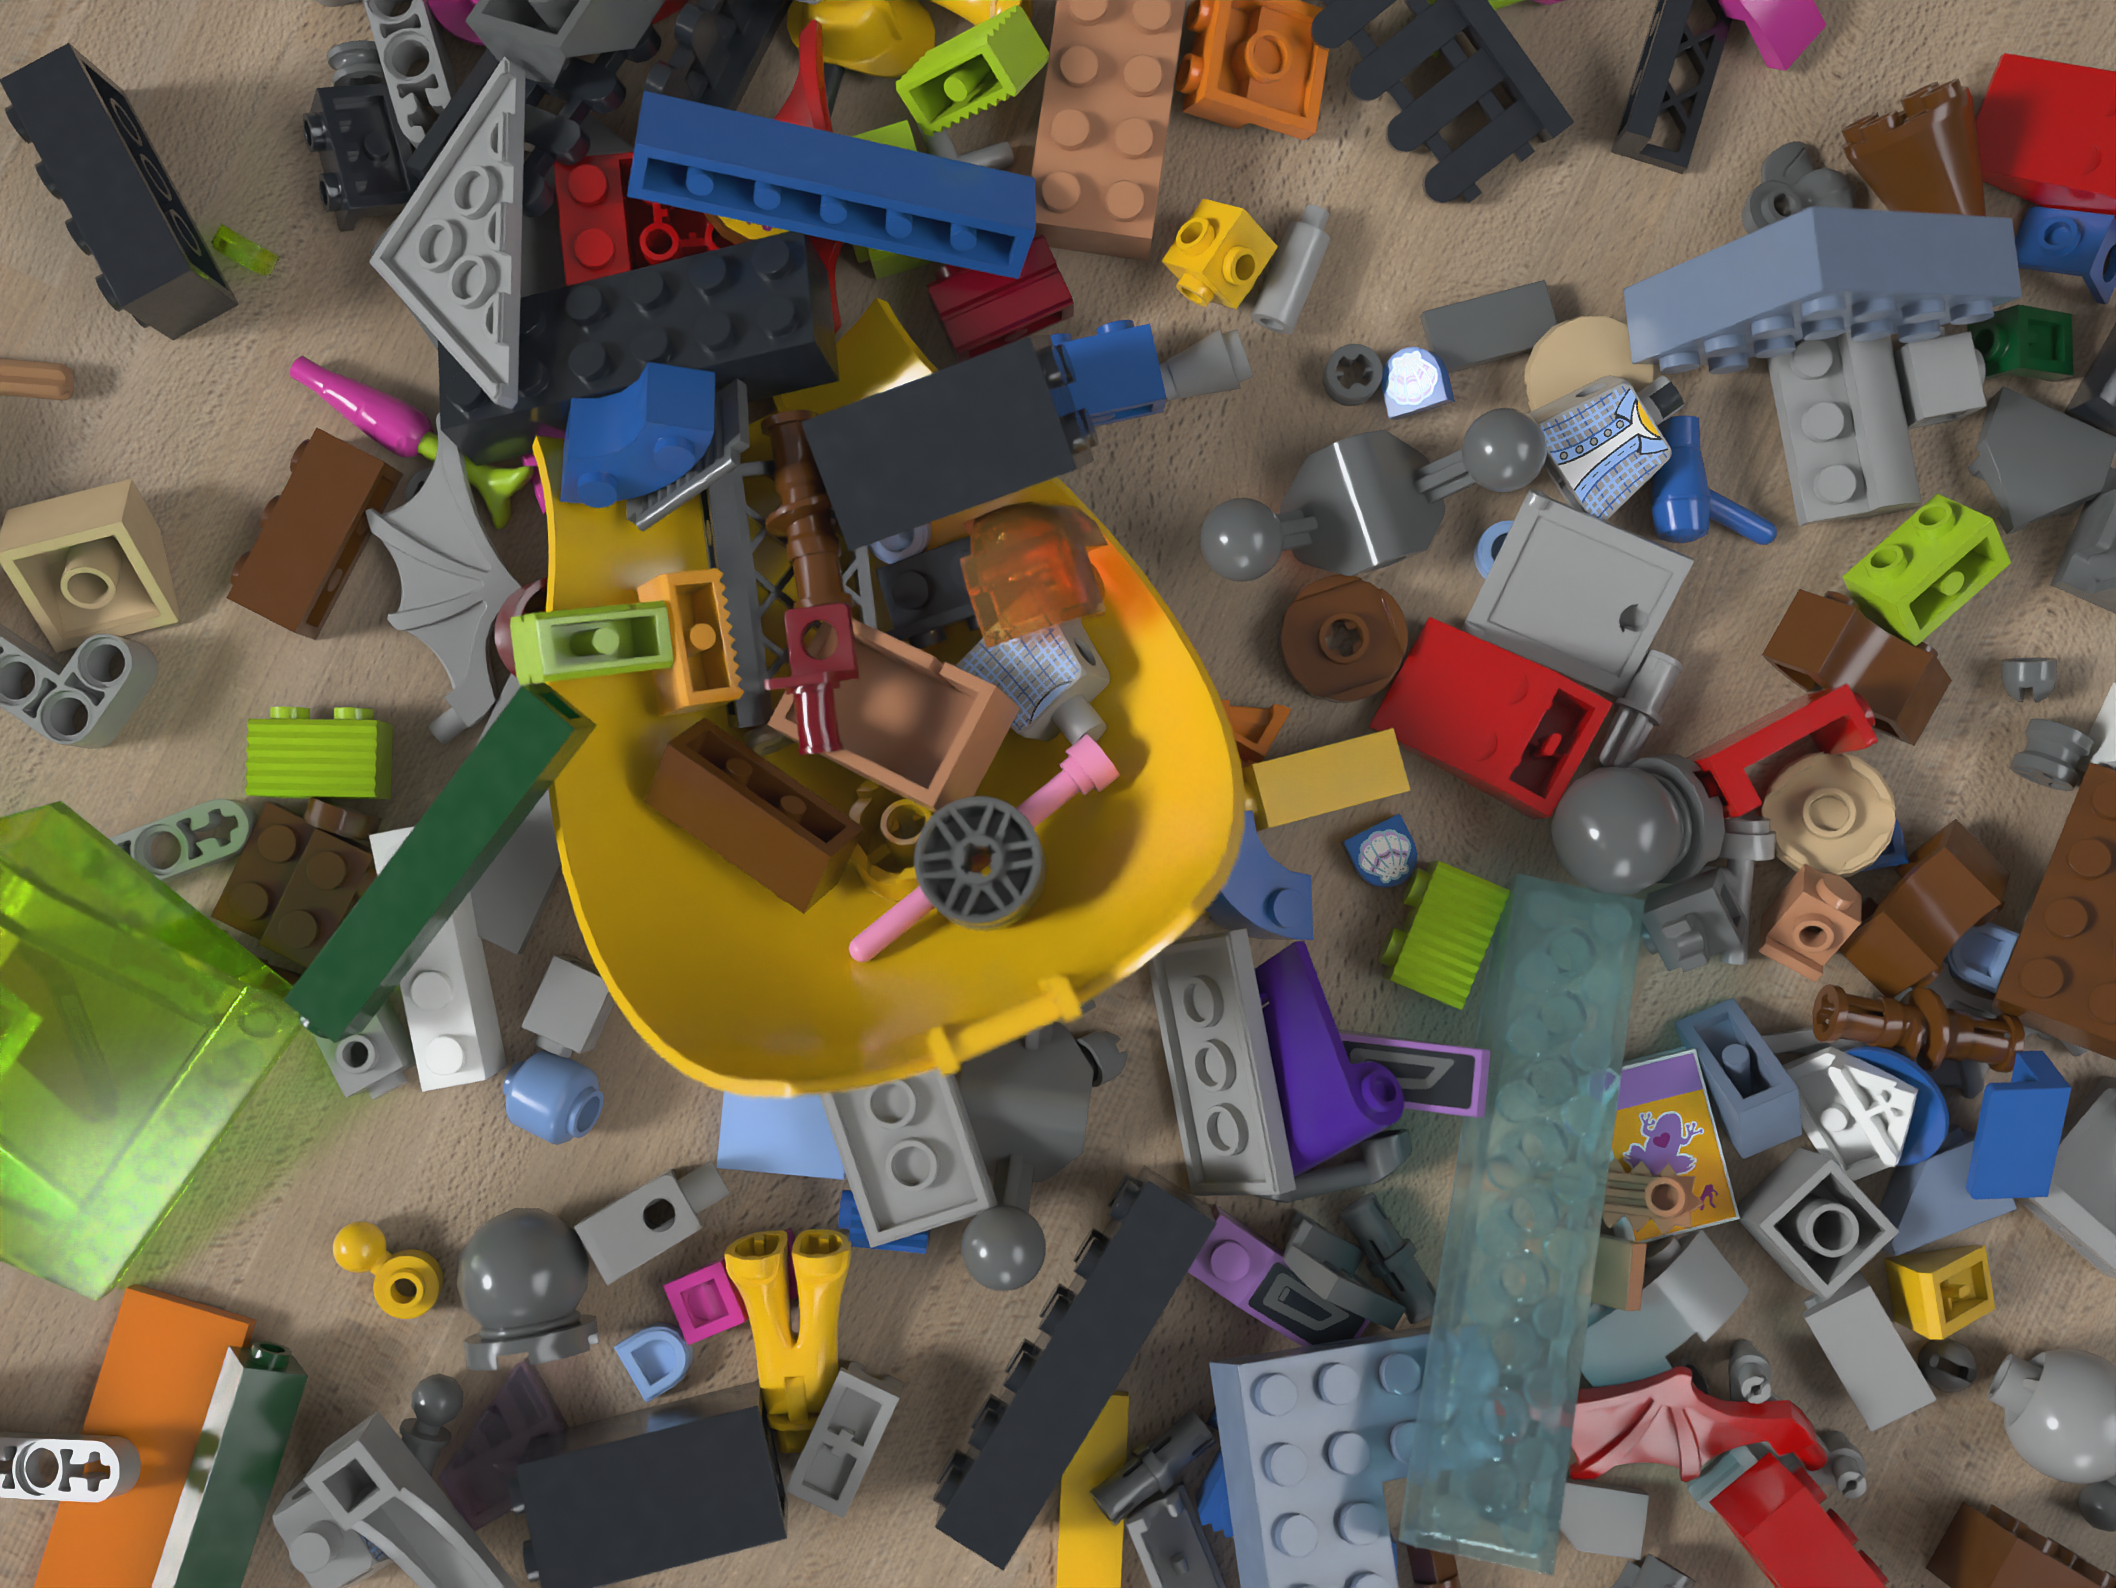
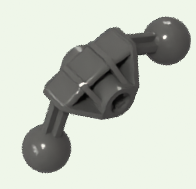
(1370, 500)
(1029, 1123)

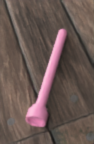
(1082, 771)

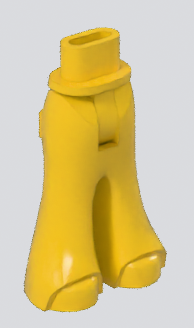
(792, 1366)

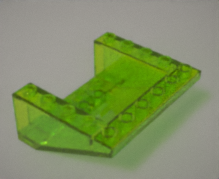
(120, 1047)

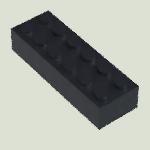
(732, 311)
(1072, 1367)

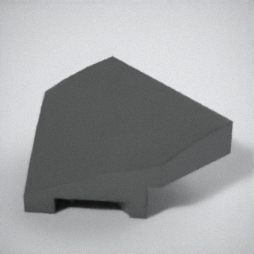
(2039, 459)
(1329, 1268)

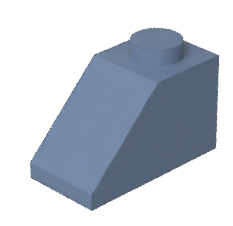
(1743, 1079)
(1932, 1198)

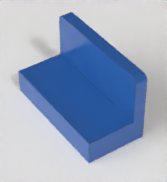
(2019, 1131)

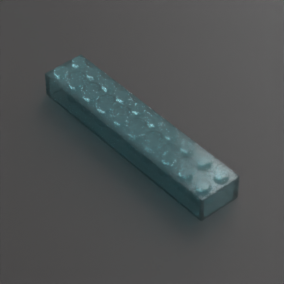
(1524, 1230)

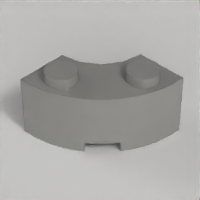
(1683, 1292)

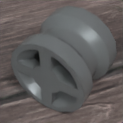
(2051, 754)

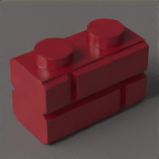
(993, 310)

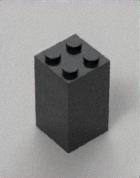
(951, 440)
(650, 1490)

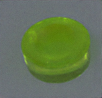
(245, 250)

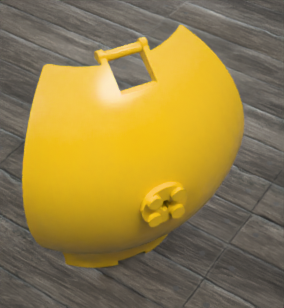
(770, 996)

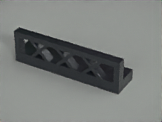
(1652, 84)

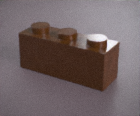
(313, 534)
(753, 814)

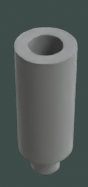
(1292, 272)

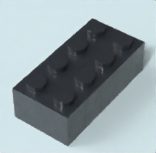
(116, 193)

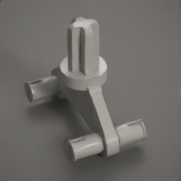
(1750, 1381)

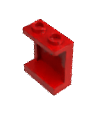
(1833, 717)

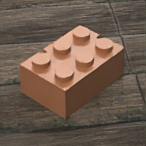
(907, 720)

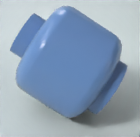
(552, 1097)

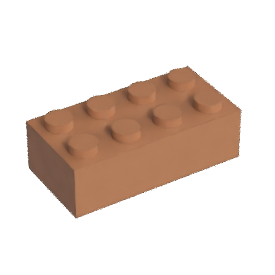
(1105, 124)

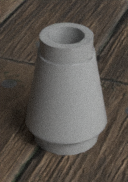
(1206, 367)

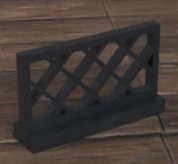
(730, 551)

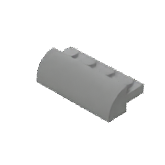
(1844, 429)

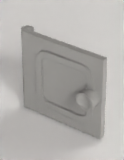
(1567, 588)

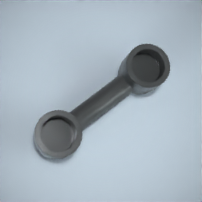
(1380, 1157)

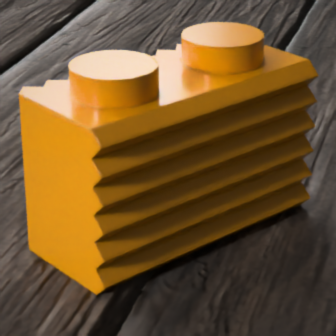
(702, 655)

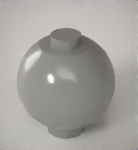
(2060, 1413)

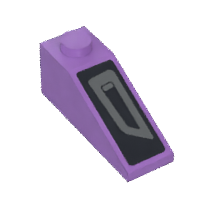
(1429, 1073)
(1259, 1281)

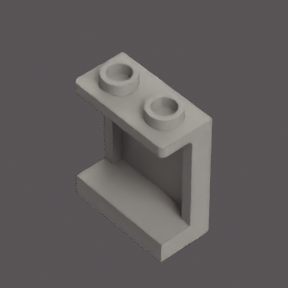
(2084, 1181)

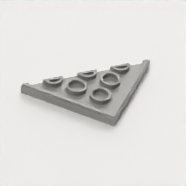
(461, 239)

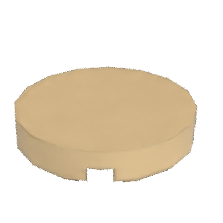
(1579, 354)
(1830, 813)

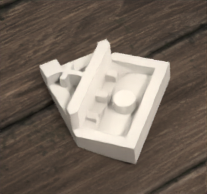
(1852, 1110)

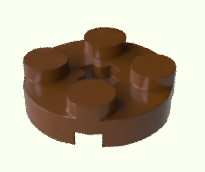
(1358, 606)

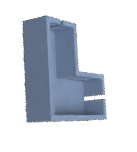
(1822, 278)
(1308, 1453)

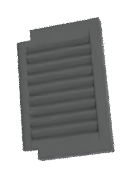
(720, 458)

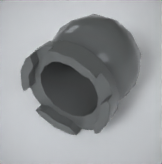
(1637, 825)
(523, 1286)

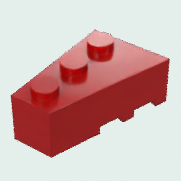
(1790, 1534)

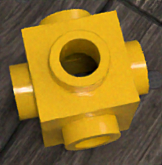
(1218, 254)

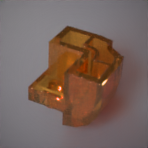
(1032, 570)

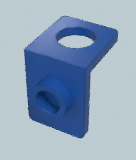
(2070, 245)

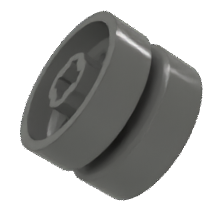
(994, 832)

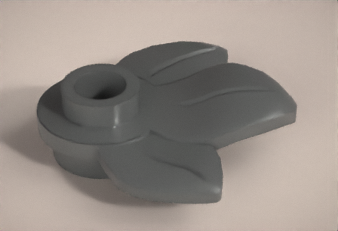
(1792, 186)

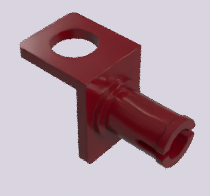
(815, 679)

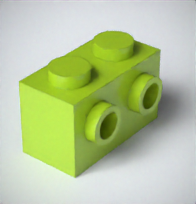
(1927, 569)

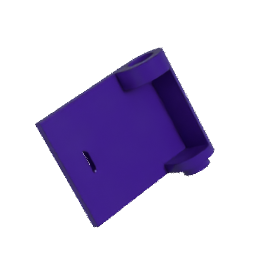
(1321, 1095)

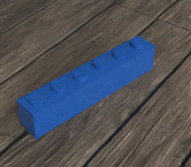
(831, 186)

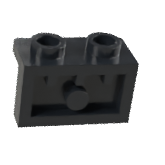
(359, 152)
(928, 594)

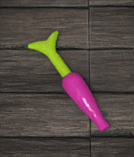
(406, 431)

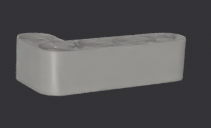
(399, 45)
(82, 681)

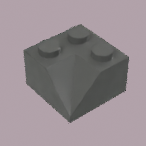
(550, 32)

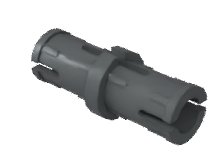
(1390, 1257)
(1152, 1467)

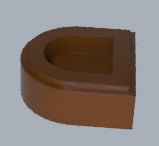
(341, 819)

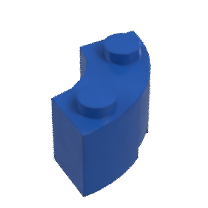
(637, 437)
(1263, 894)

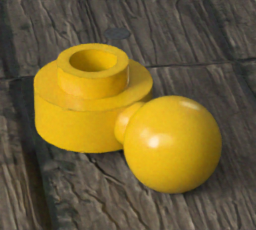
(362, 1249)

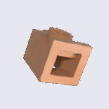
(1810, 921)

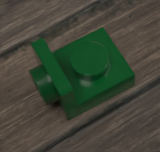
(2025, 343)

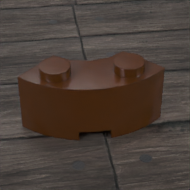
(1836, 645)
(1941, 895)

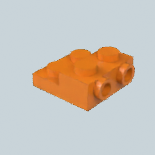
(1254, 65)

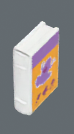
(1666, 1120)

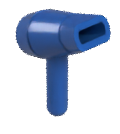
(1682, 497)

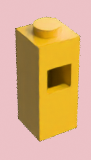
(1324, 779)

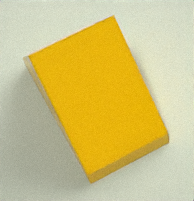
(1940, 1289)

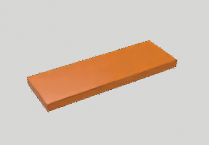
(157, 1396)

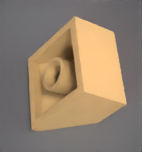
(89, 564)

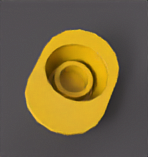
(867, 35)

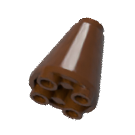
(1922, 155)

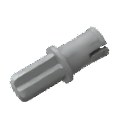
(1638, 710)

